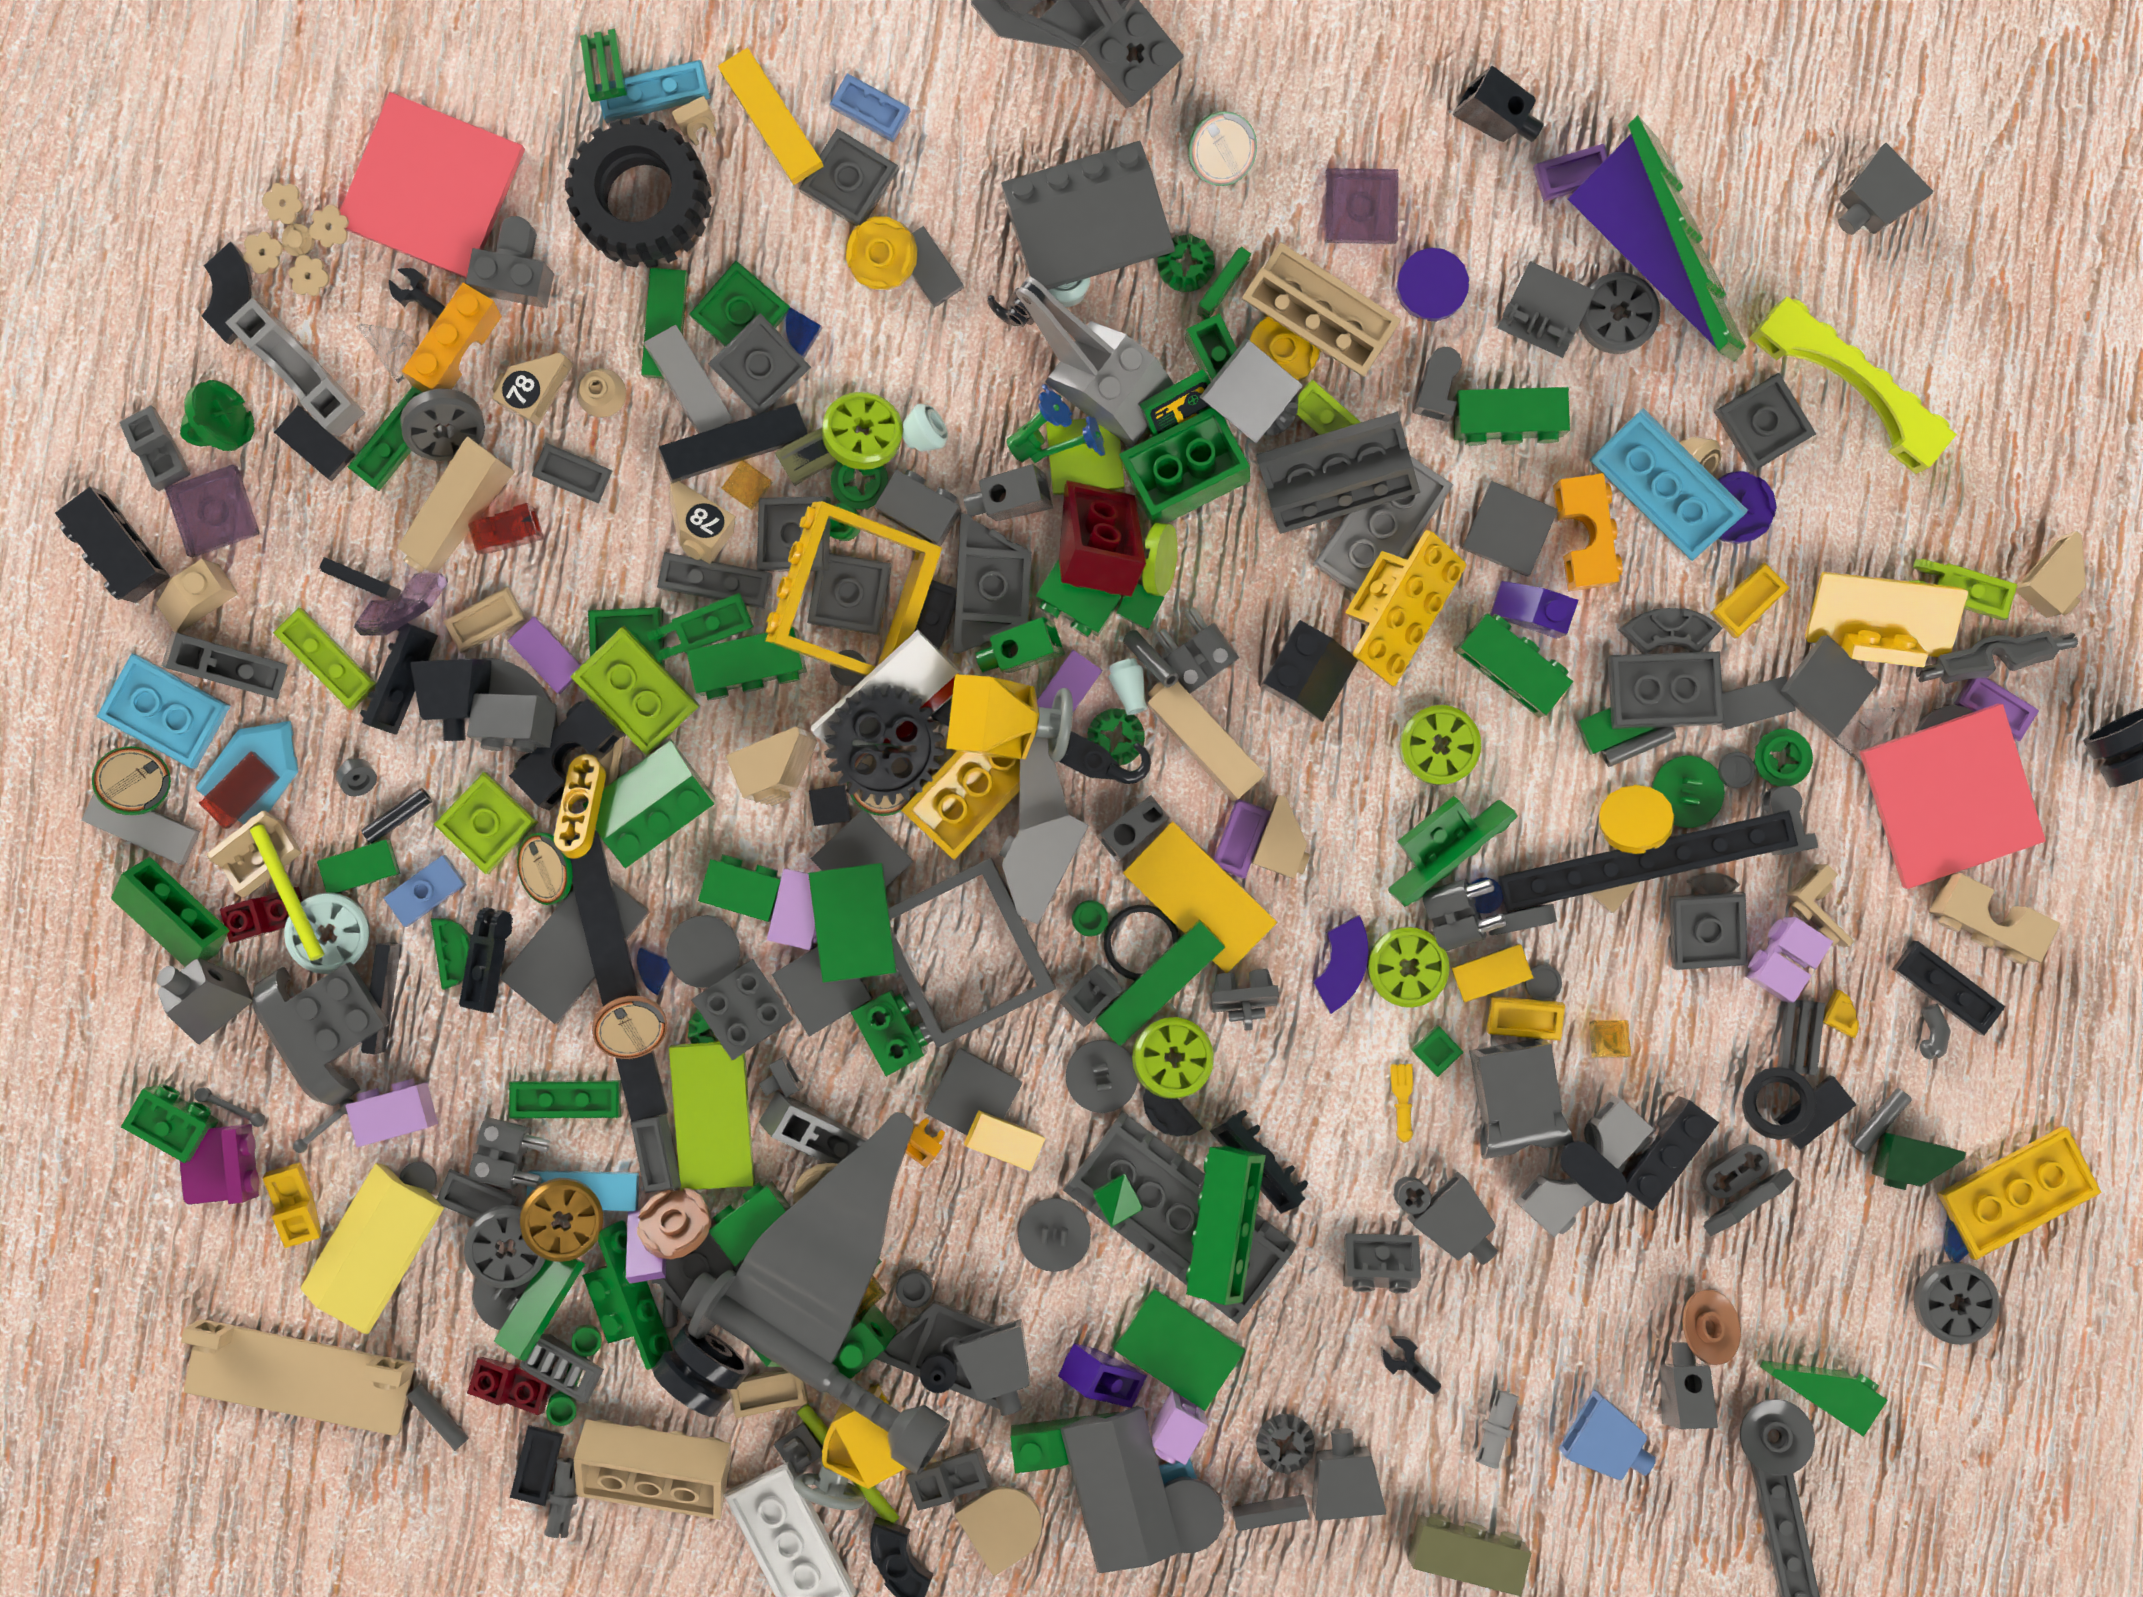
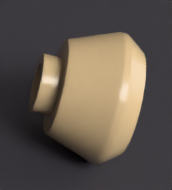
(601, 392)
(1705, 451)

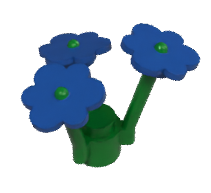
(1028, 439)

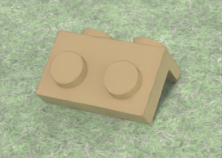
(241, 858)

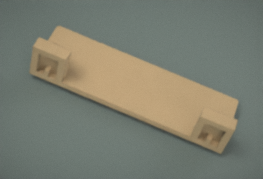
(297, 1376)

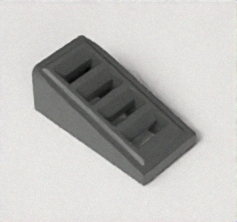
(543, 1357)

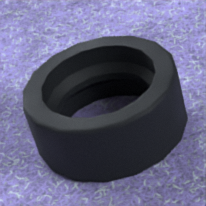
(1793, 1079)

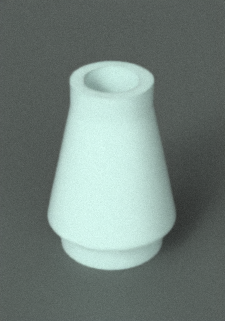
(1129, 685)

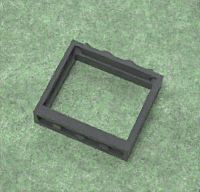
(914, 994)

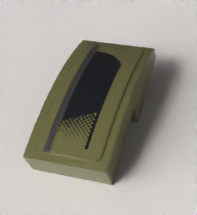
(805, 457)

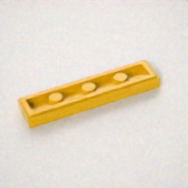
(770, 116)

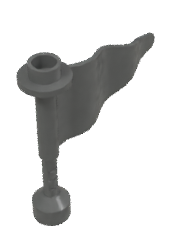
(808, 1281)

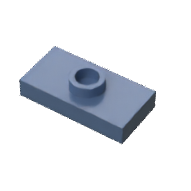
(870, 107)
(424, 891)

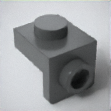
(1091, 994)

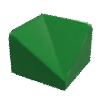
(1118, 1200)

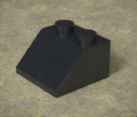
(1309, 671)

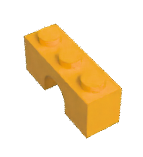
(463, 321)
(1587, 501)

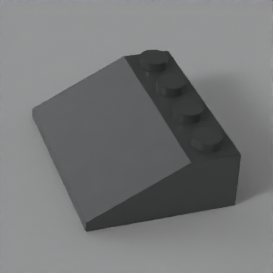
(1088, 216)

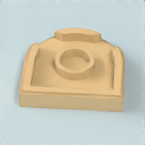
(1001, 1526)

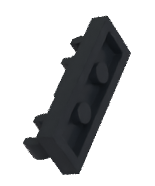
(396, 684)
(1275, 1180)

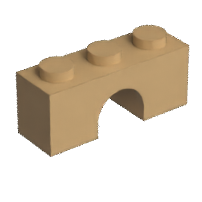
(1964, 905)

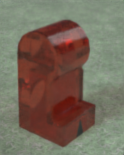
(506, 530)

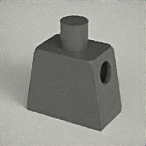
(1881, 192)
(1025, 494)
(202, 997)
(1457, 1221)
(996, 1364)
(1691, 1404)
(1345, 1481)

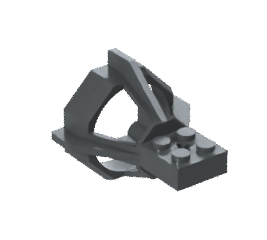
(1098, 32)

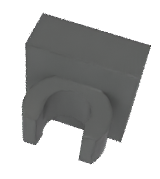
(783, 1077)
(799, 1447)

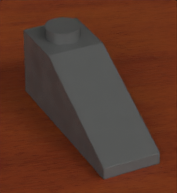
(224, 665)
(809, 1130)

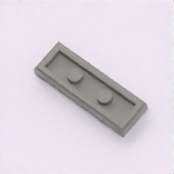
(687, 380)
(146, 830)

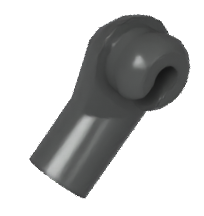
(1939, 1034)

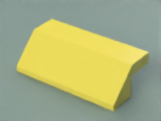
(371, 1249)

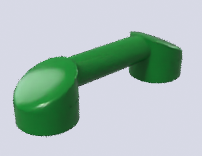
(562, 1407)

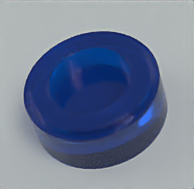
(1490, 901)

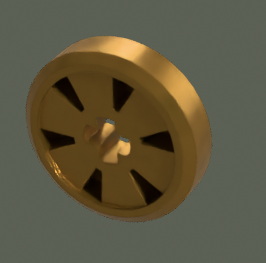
(568, 1197)

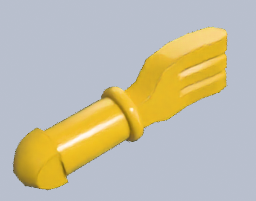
(1402, 1088)

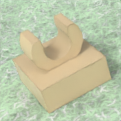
(693, 117)

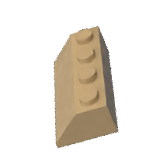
(772, 766)
(652, 1468)

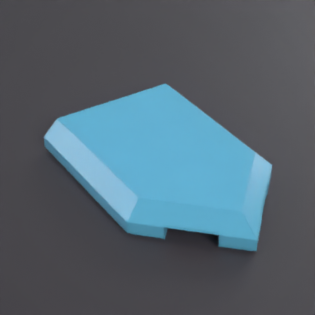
(273, 745)

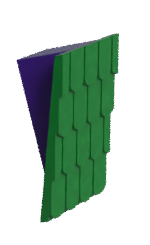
(1643, 215)

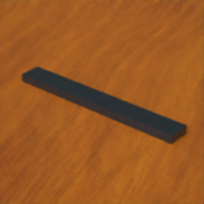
(1675, 856)
(614, 971)

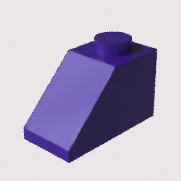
(1535, 608)
(1101, 1376)

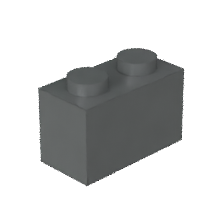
(918, 507)
(511, 721)

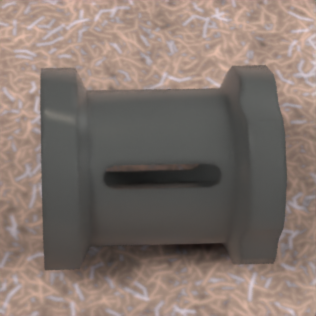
(1422, 1192)

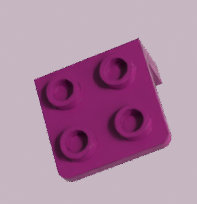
(222, 1167)

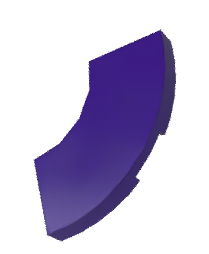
(1345, 965)

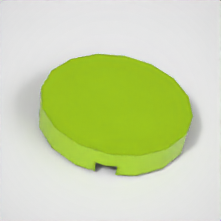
(1162, 559)

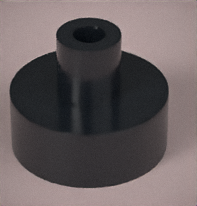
(938, 1364)

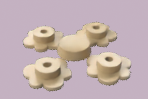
(296, 239)

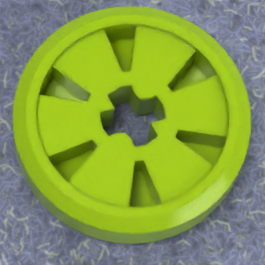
(858, 449)
(1462, 749)
(1408, 989)
(1185, 1039)

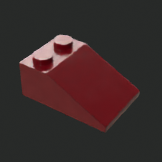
(1100, 539)

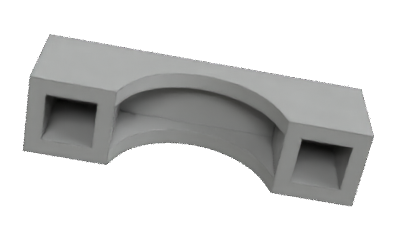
(296, 366)
(1617, 1135)

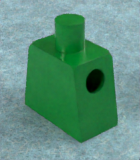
(1036, 643)
(863, 1343)

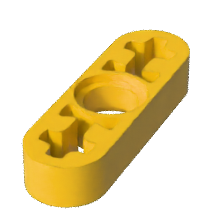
(584, 821)

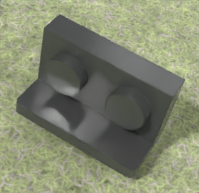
(1382, 1262)

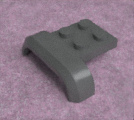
(318, 1027)

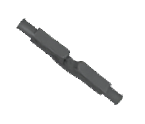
(1979, 660)

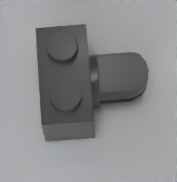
(511, 271)

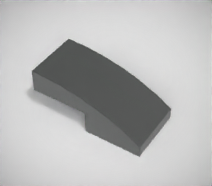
(155, 447)
(949, 1478)

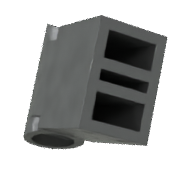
(1518, 1098)

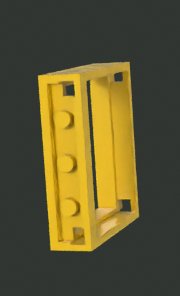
(802, 558)

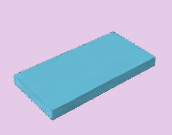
(1668, 484)

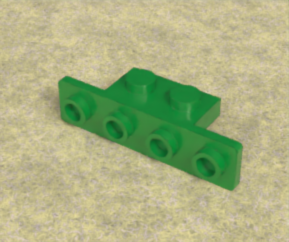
(1445, 842)
(623, 1306)

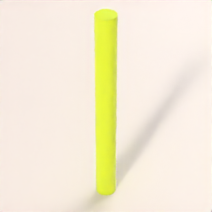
(287, 892)

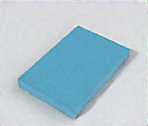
(163, 711)

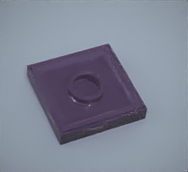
(1361, 206)
(212, 511)

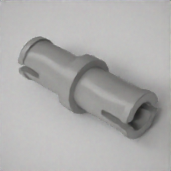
(1497, 1429)

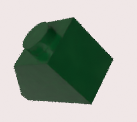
(1912, 1161)

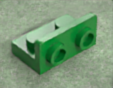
(169, 1121)

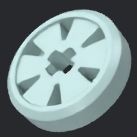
(351, 932)

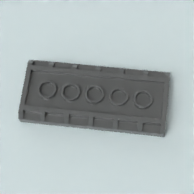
(1170, 1212)

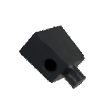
(1498, 107)
(447, 691)

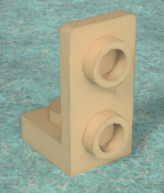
(1815, 886)

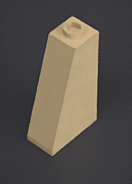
(457, 499)
(1204, 739)

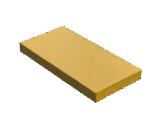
(1195, 887)
(2019, 1192)

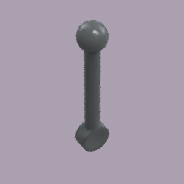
(204, 1094)
(301, 1145)

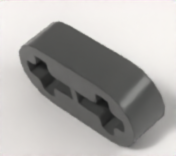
(1526, 919)
(1730, 1163)

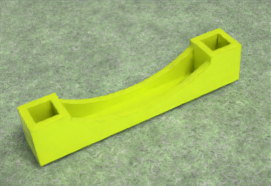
(1913, 431)

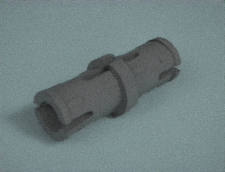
(561, 1499)

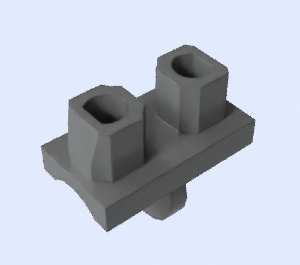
(1260, 994)

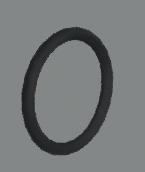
(1117, 918)

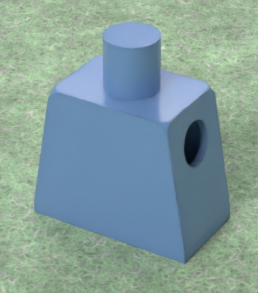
(1606, 1440)

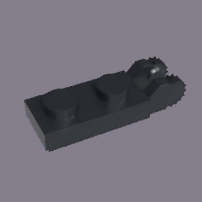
(485, 960)

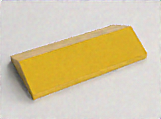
(964, 798)

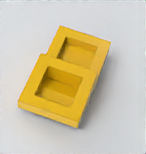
(293, 1204)

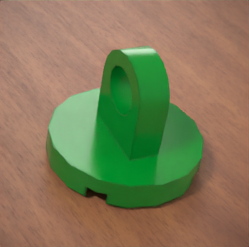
(216, 417)

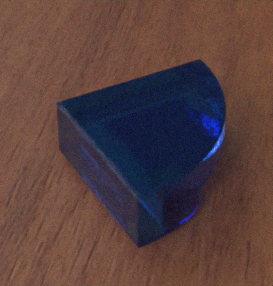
(801, 331)
(653, 970)
(1954, 1245)

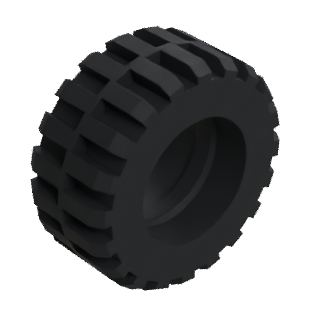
(610, 156)

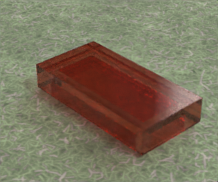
(239, 790)

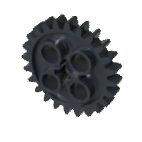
(878, 777)

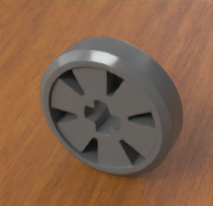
(1640, 307)
(443, 407)
(482, 1252)
(1975, 1315)

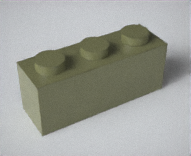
(1469, 1554)

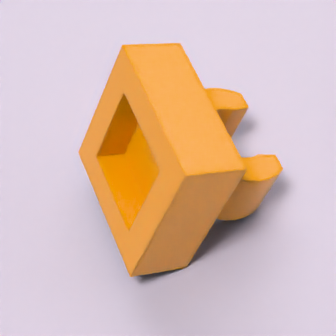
(922, 1146)

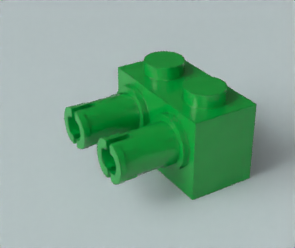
(890, 1031)

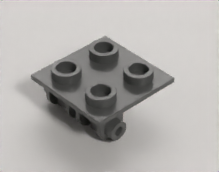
(1546, 309)
(742, 1009)

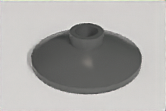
(1795, 1437)

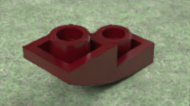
(256, 916)
(509, 1384)

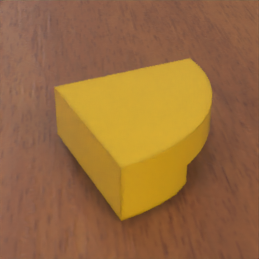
(1841, 1014)

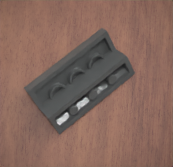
(1338, 473)
(1120, 1490)

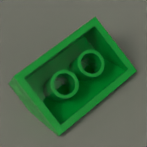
(1185, 467)
(650, 803)

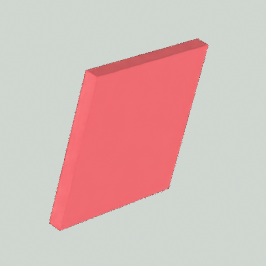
(430, 185)
(1952, 796)

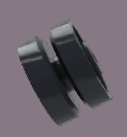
(2122, 747)
(700, 1372)

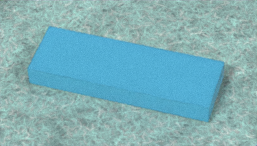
(657, 91)
(614, 1189)

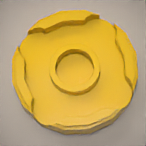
(881, 253)
(1285, 348)
(1636, 819)

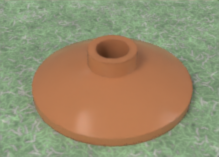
(1711, 1327)

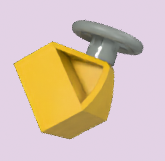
(1003, 717)
(850, 1451)

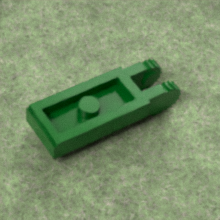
(704, 626)

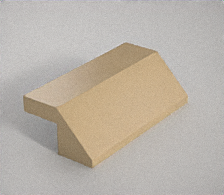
(1321, 309)

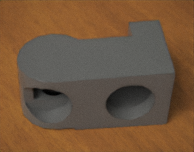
(1436, 384)
(1783, 799)
(1132, 828)

